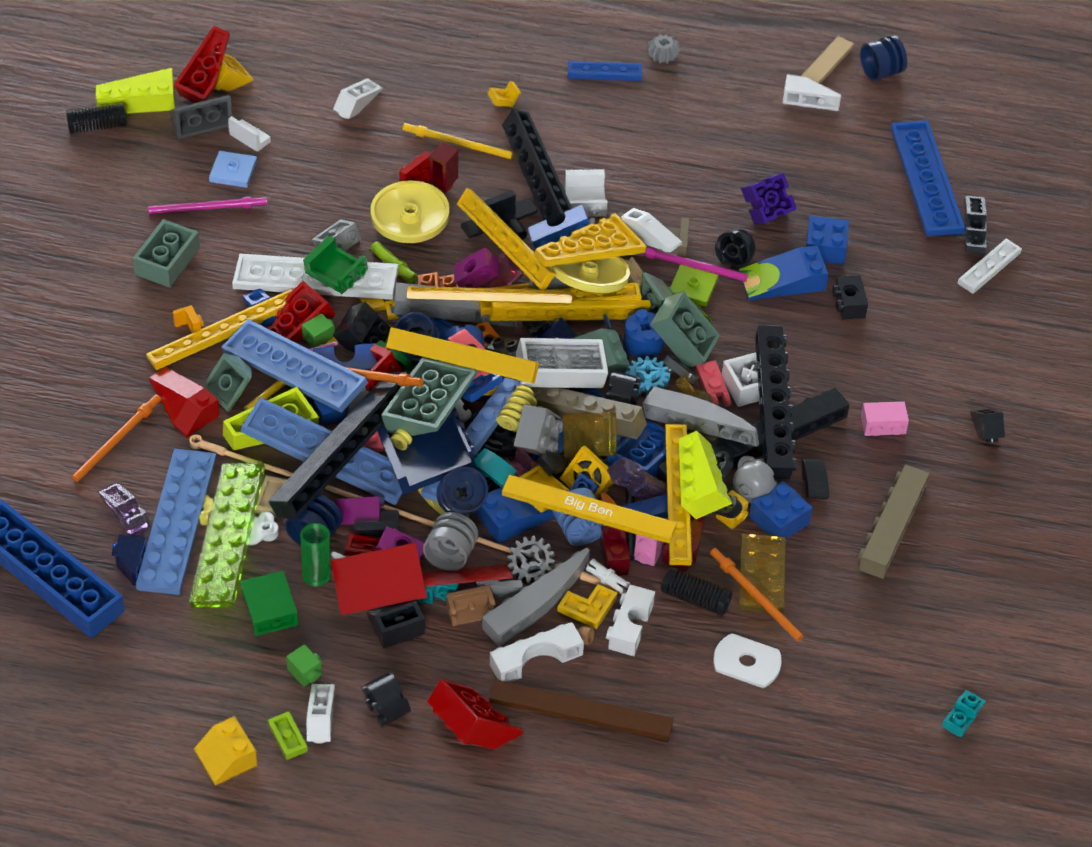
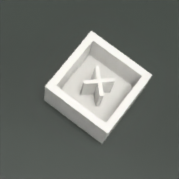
(741, 379)

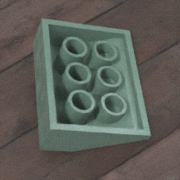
(427, 407)

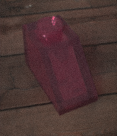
(508, 273)

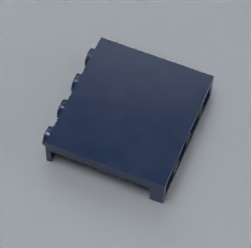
(430, 454)

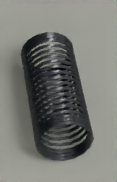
(82, 116)
(722, 602)

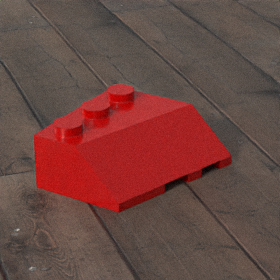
(471, 716)

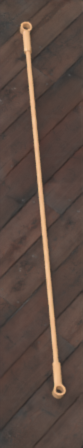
(201, 444)

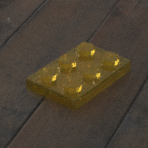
(592, 430)

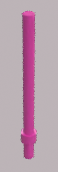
(246, 202)
(653, 253)

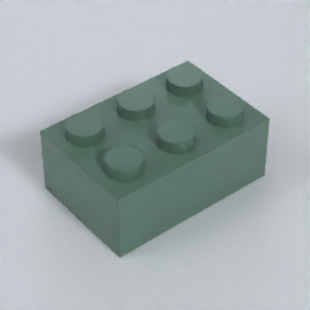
(166, 253)
(685, 329)

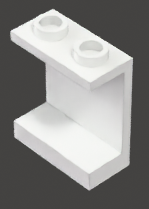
(587, 189)

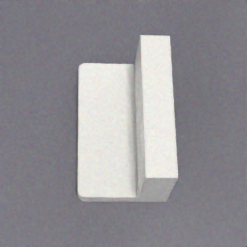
(248, 134)

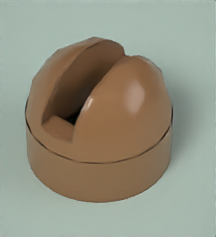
(586, 634)

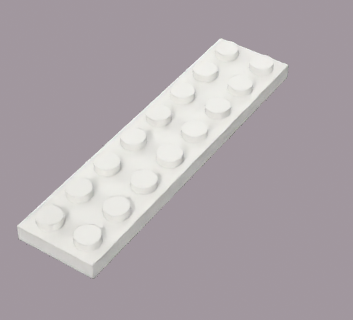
(286, 273)

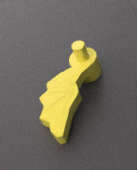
(207, 506)

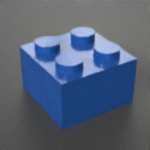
(830, 236)
(781, 511)

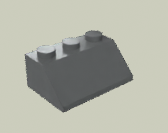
(201, 117)

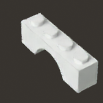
(561, 643)

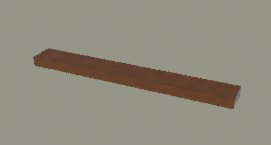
(581, 710)

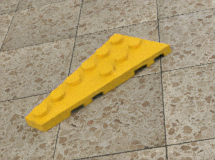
(593, 242)

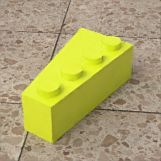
(139, 93)
(290, 400)
(700, 478)

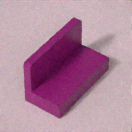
(360, 509)

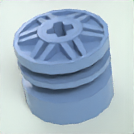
(578, 530)

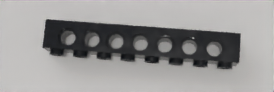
(536, 167)
(766, 358)

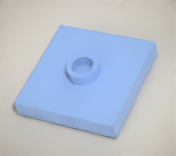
(233, 169)

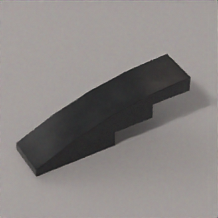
(975, 225)

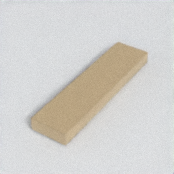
(828, 60)

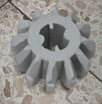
(663, 48)

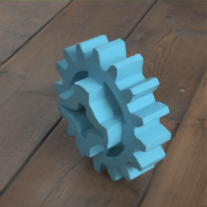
(651, 372)

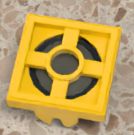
(592, 466)

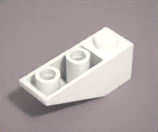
(650, 230)

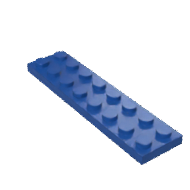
(927, 178)

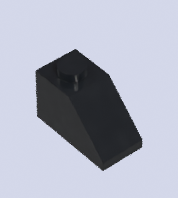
(988, 424)

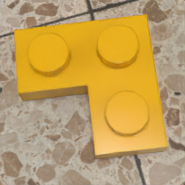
(590, 610)

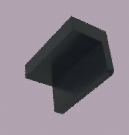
(388, 518)

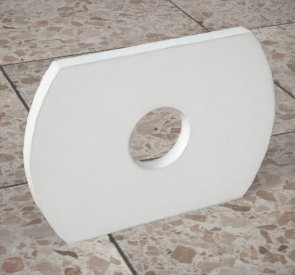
(760, 674)

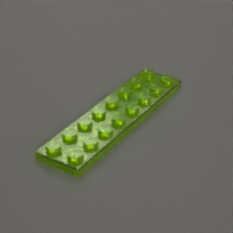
(227, 535)

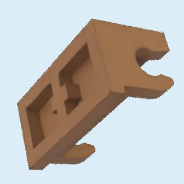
(469, 604)

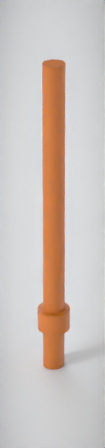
(402, 379)
(142, 412)
(728, 566)

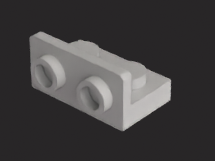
(343, 231)

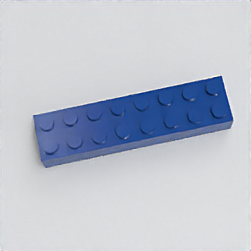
(56, 574)

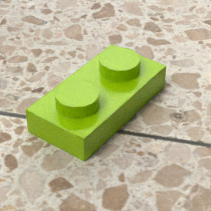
(287, 735)

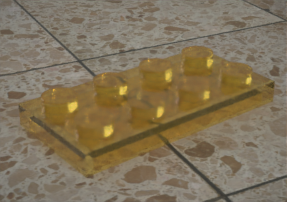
(764, 567)

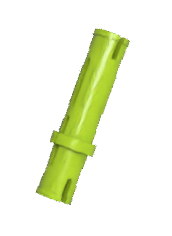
(387, 257)

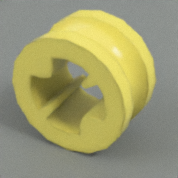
(401, 439)

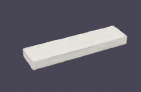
(989, 266)

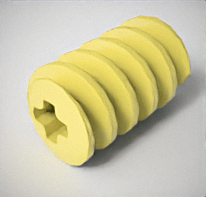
(511, 413)

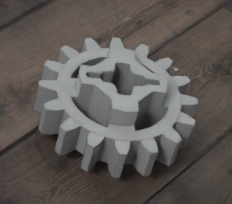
(536, 552)

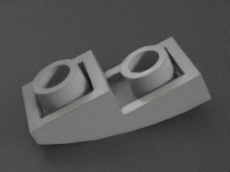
(502, 590)

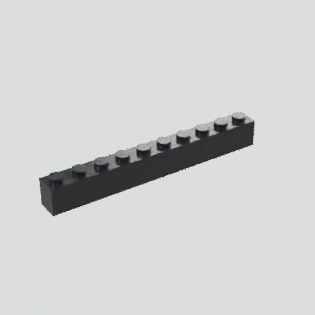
(807, 417)
(333, 452)

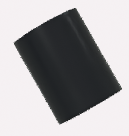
(517, 228)

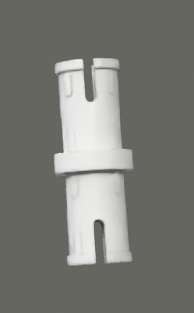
(607, 576)

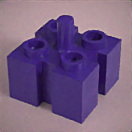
(769, 198)

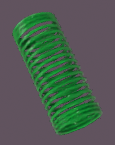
(310, 550)

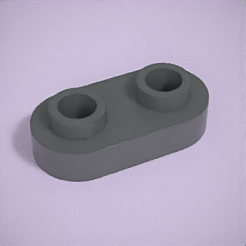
(681, 369)

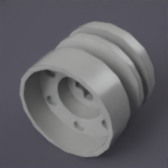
(450, 541)

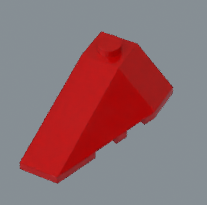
(203, 69)
(300, 306)
(184, 401)

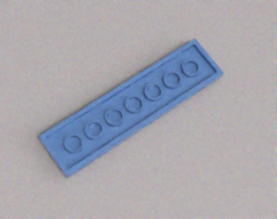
(295, 365)
(302, 437)
(176, 522)

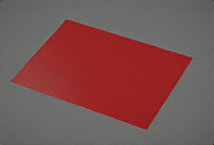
(466, 575)
(378, 578)

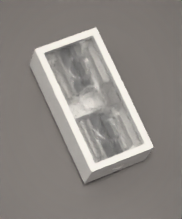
(565, 362)

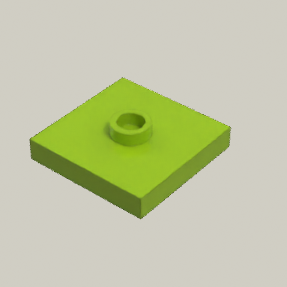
(695, 283)

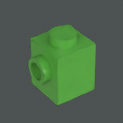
(318, 330)
(304, 665)

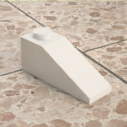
(808, 93)
(356, 98)
(320, 713)

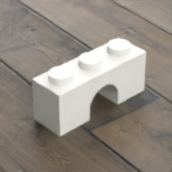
(635, 604)

